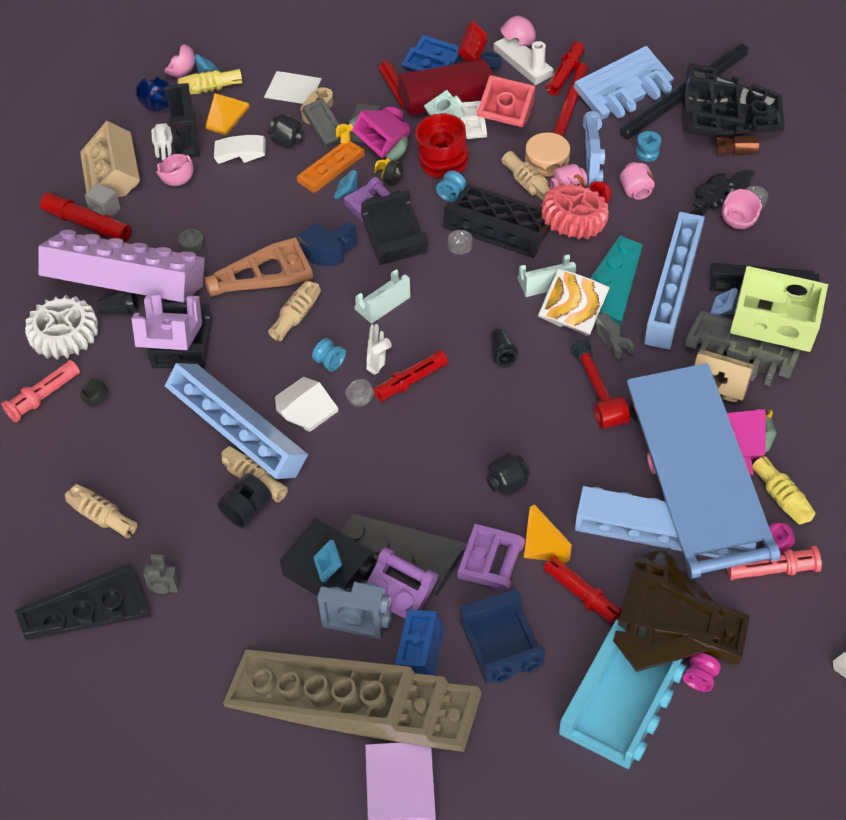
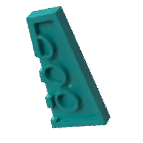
(618, 273)

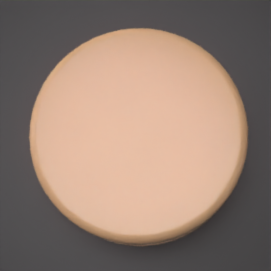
(547, 152)

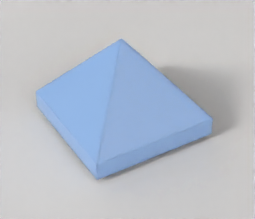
(725, 303)

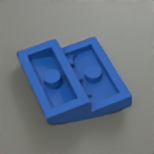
(431, 54)

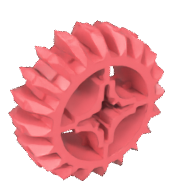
(575, 211)

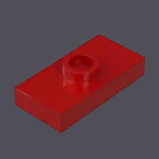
(472, 42)

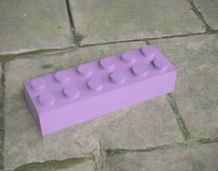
(121, 265)

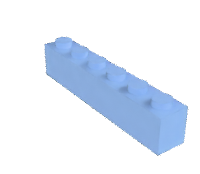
(674, 281)
(236, 421)
(633, 520)

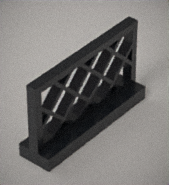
(496, 229)

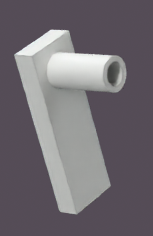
(528, 62)

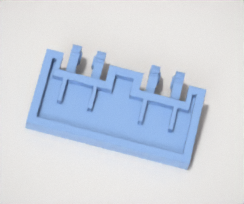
(624, 83)

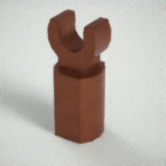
(738, 145)

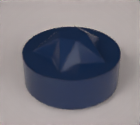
(493, 59)

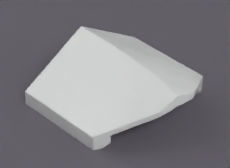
(305, 404)

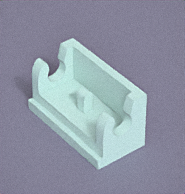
(539, 280)
(384, 298)

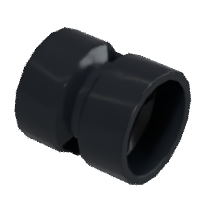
(242, 503)

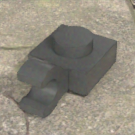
(608, 333)
(160, 577)

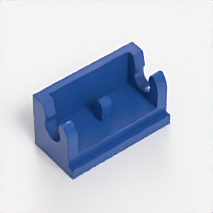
(420, 641)

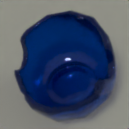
(152, 94)

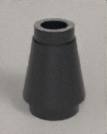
(118, 303)
(503, 349)

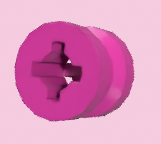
(701, 672)

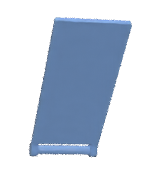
(700, 468)

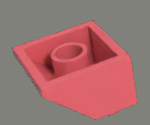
(507, 101)

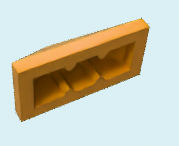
(225, 113)
(544, 539)

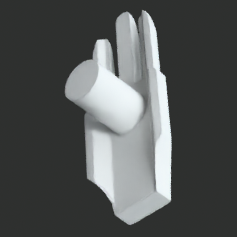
(162, 139)
(376, 349)

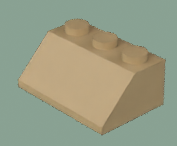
(110, 160)

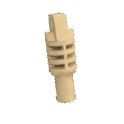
(526, 175)
(295, 309)
(240, 463)
(99, 510)

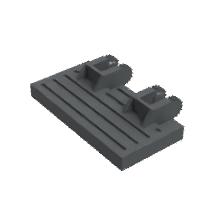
(715, 337)

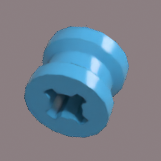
(648, 146)
(451, 186)
(328, 354)

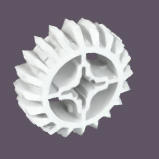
(61, 327)

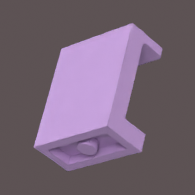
(399, 782)

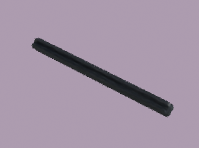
(676, 95)

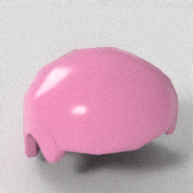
(520, 28)
(183, 64)
(175, 169)
(741, 209)

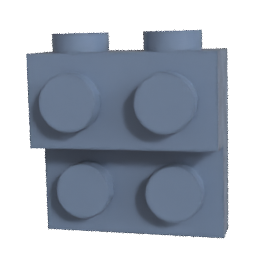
(357, 612)

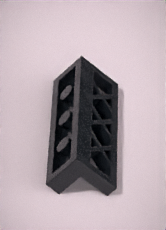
(730, 276)

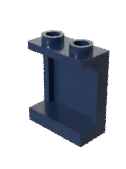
(501, 637)

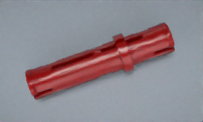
(568, 63)
(410, 376)
(592, 598)

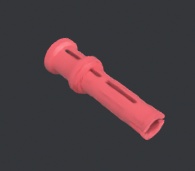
(31, 397)
(789, 562)

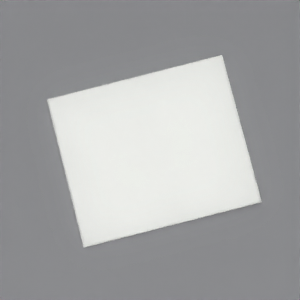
(292, 87)

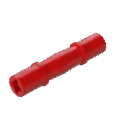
(85, 217)

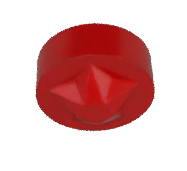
(603, 189)

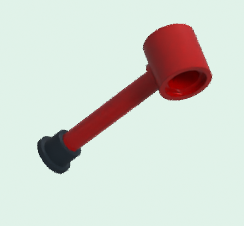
(609, 411)

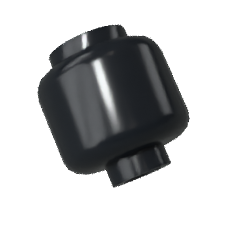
(285, 130)
(507, 474)

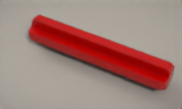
(391, 79)

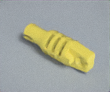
(211, 80)
(784, 491)

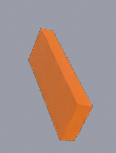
(330, 166)

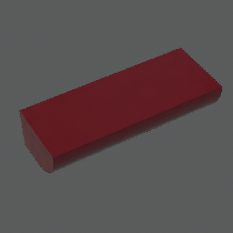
(463, 79)

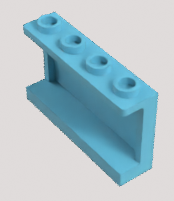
(618, 704)

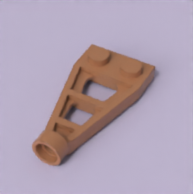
(287, 253)

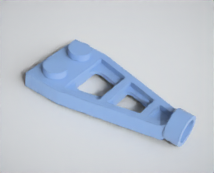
(594, 155)

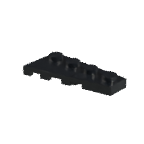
(415, 546)
(90, 604)

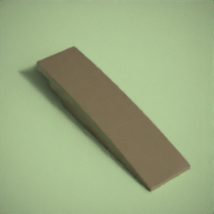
(355, 698)

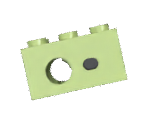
(773, 314)

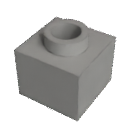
(102, 200)

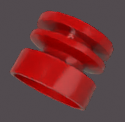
(442, 144)

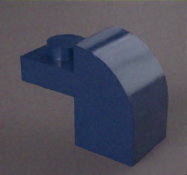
(325, 247)

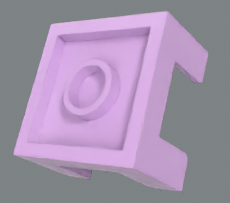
(166, 329)

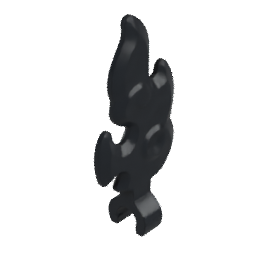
(714, 190)

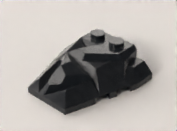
(725, 107)

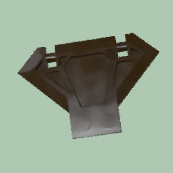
(674, 617)

